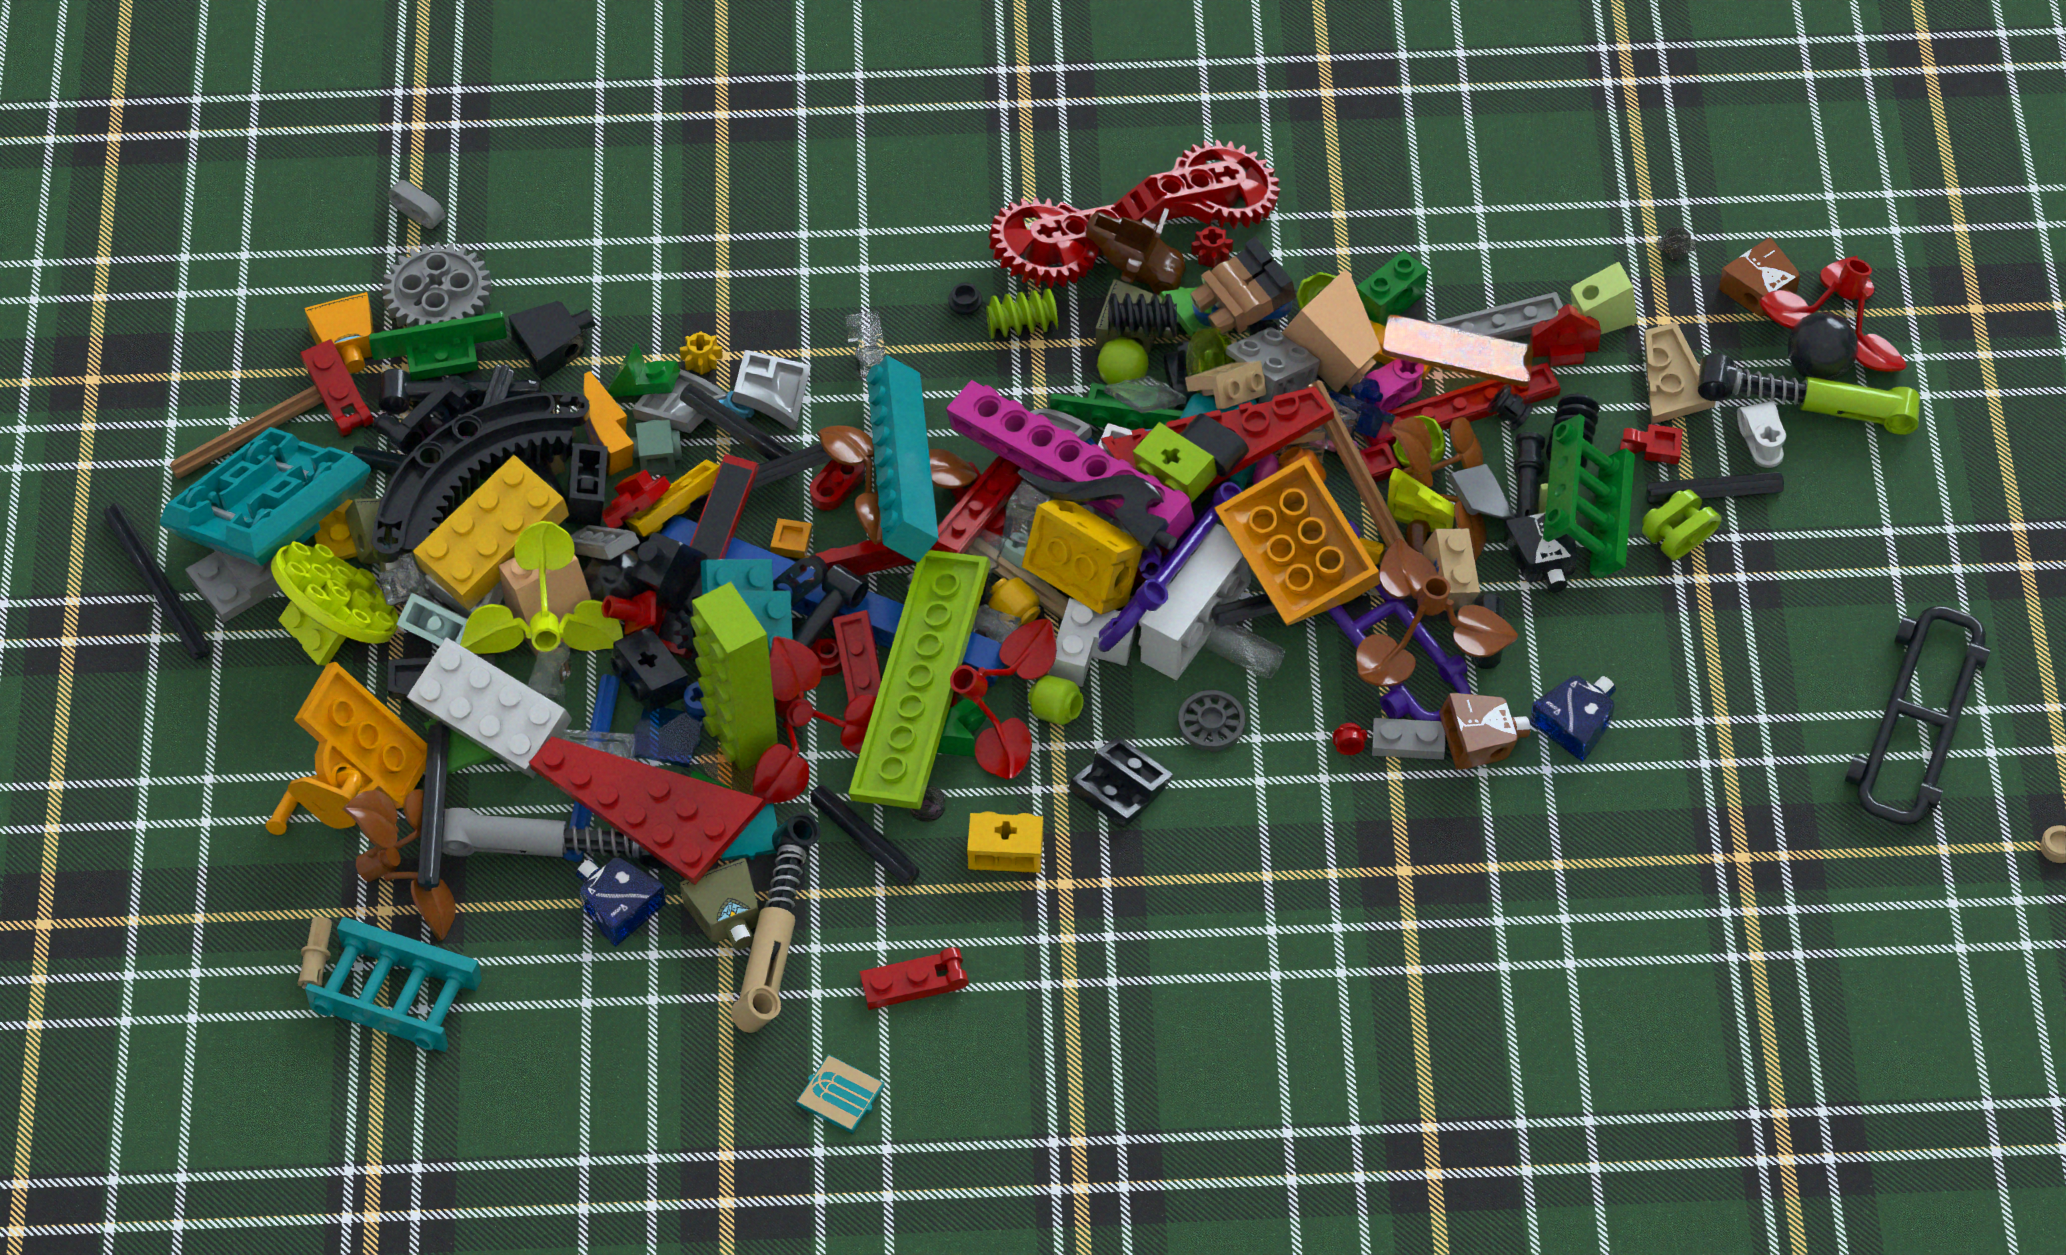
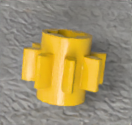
(701, 352)

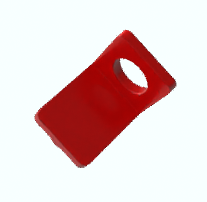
(637, 613)

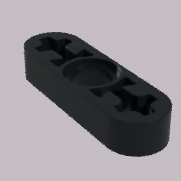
(797, 571)

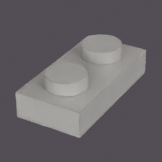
(1408, 738)

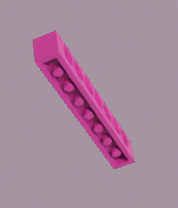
(1053, 452)

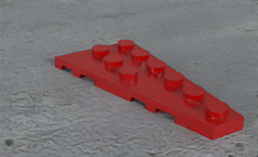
(1262, 427)
(662, 811)

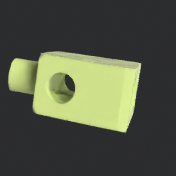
(1607, 298)

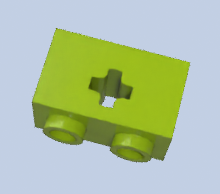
(1175, 461)

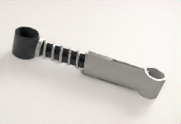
(469, 832)

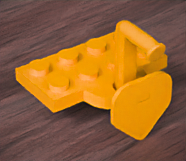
(357, 752)

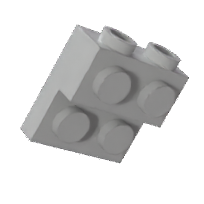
(231, 583)

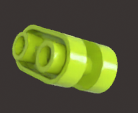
(1680, 524)

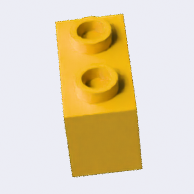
(1005, 842)

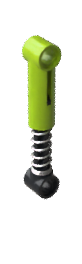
(1893, 408)

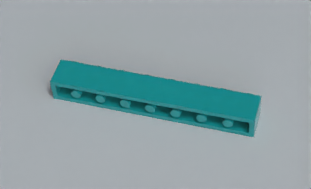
(902, 459)

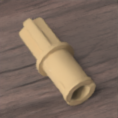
(315, 953)

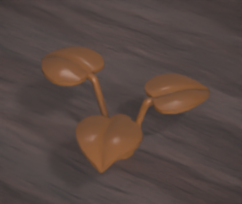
(855, 446)
(1417, 447)
(1408, 573)
(377, 820)

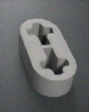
(416, 204)

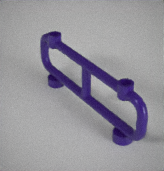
(1153, 592)
(1399, 700)

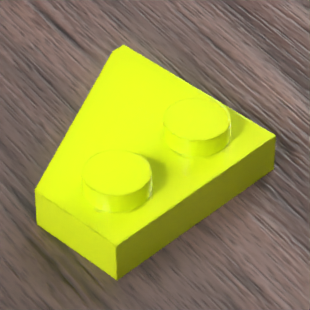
(1413, 501)

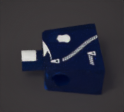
(1575, 714)
(619, 897)

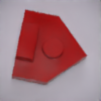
(1565, 337)
(635, 495)

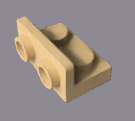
(1230, 383)

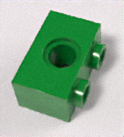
(1393, 288)

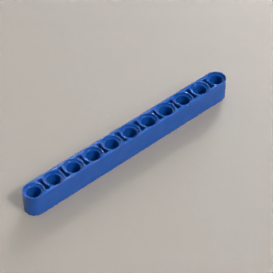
(883, 611)

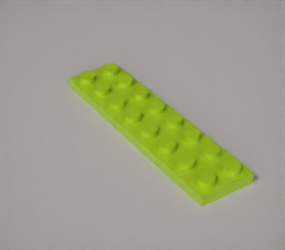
(916, 680)

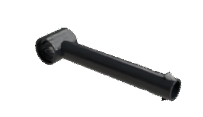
(398, 389)
(841, 589)

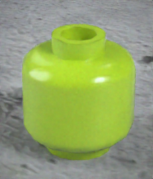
(1055, 700)

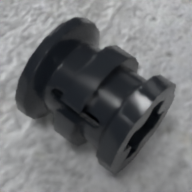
(1510, 407)

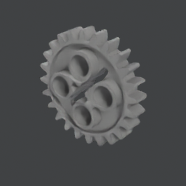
(436, 286)

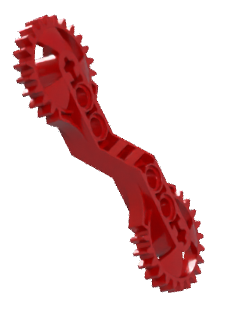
(1187, 190)

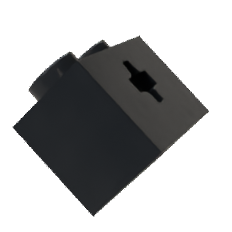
(586, 484)
(648, 669)

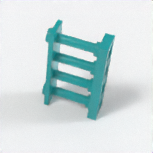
(390, 951)

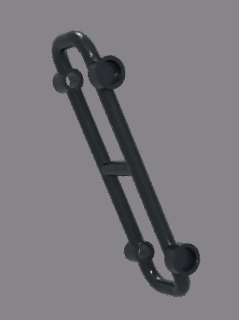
(1864, 771)

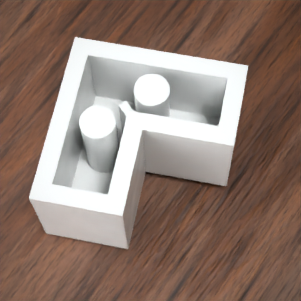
(1079, 639)

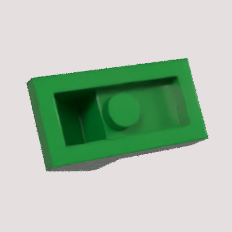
(643, 378)
(956, 734)

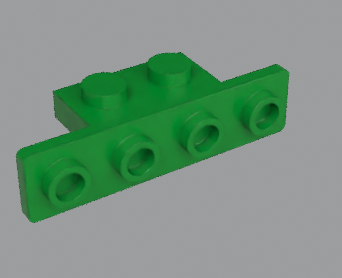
(440, 346)
(1103, 409)

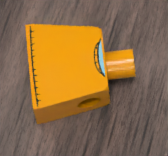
(347, 324)

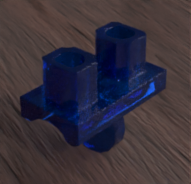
(1366, 395)

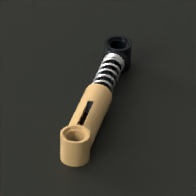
(775, 926)

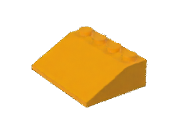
(1298, 543)

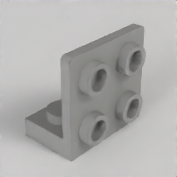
(1283, 362)

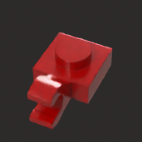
(1659, 443)

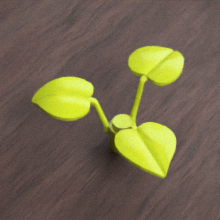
(494, 629)

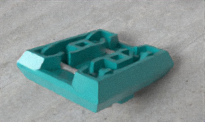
(265, 496)

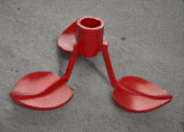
(1851, 281)
(1032, 654)
(796, 669)

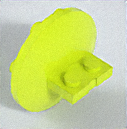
(330, 601)

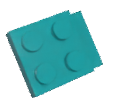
(755, 585)

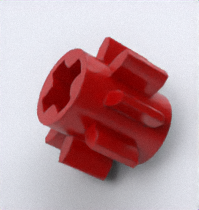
(1211, 246)

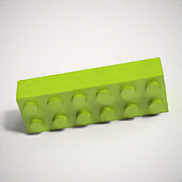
(734, 675)

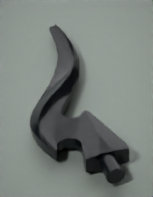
(1133, 515)

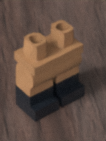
(1244, 289)

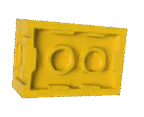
(1082, 555)

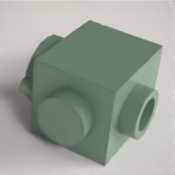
(657, 447)

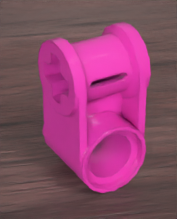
(1398, 382)

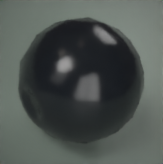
(1822, 346)
(612, 576)

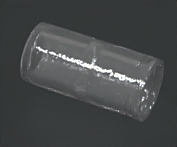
(1246, 649)

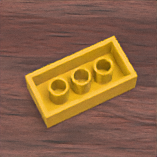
(483, 531)

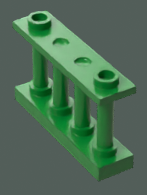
(1612, 493)

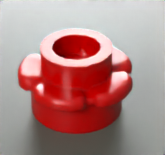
(1349, 739)

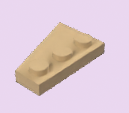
(1671, 374)

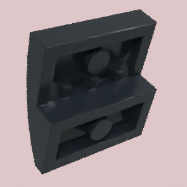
(1121, 781)

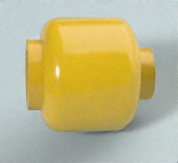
(1015, 598)

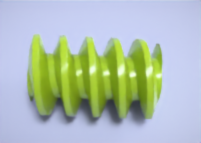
(1021, 312)

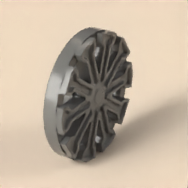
(1211, 720)

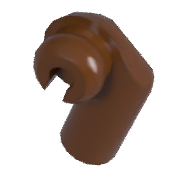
(1416, 534)

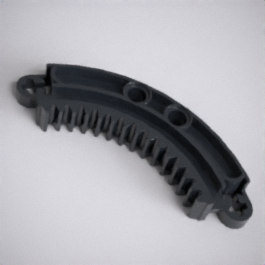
(425, 494)

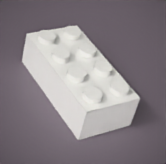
(1183, 623)
(487, 706)

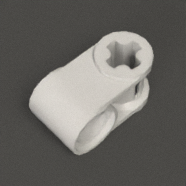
(1763, 433)

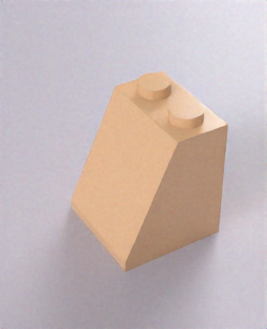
(1337, 333)
(522, 591)

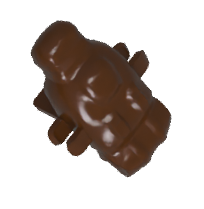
(1138, 250)

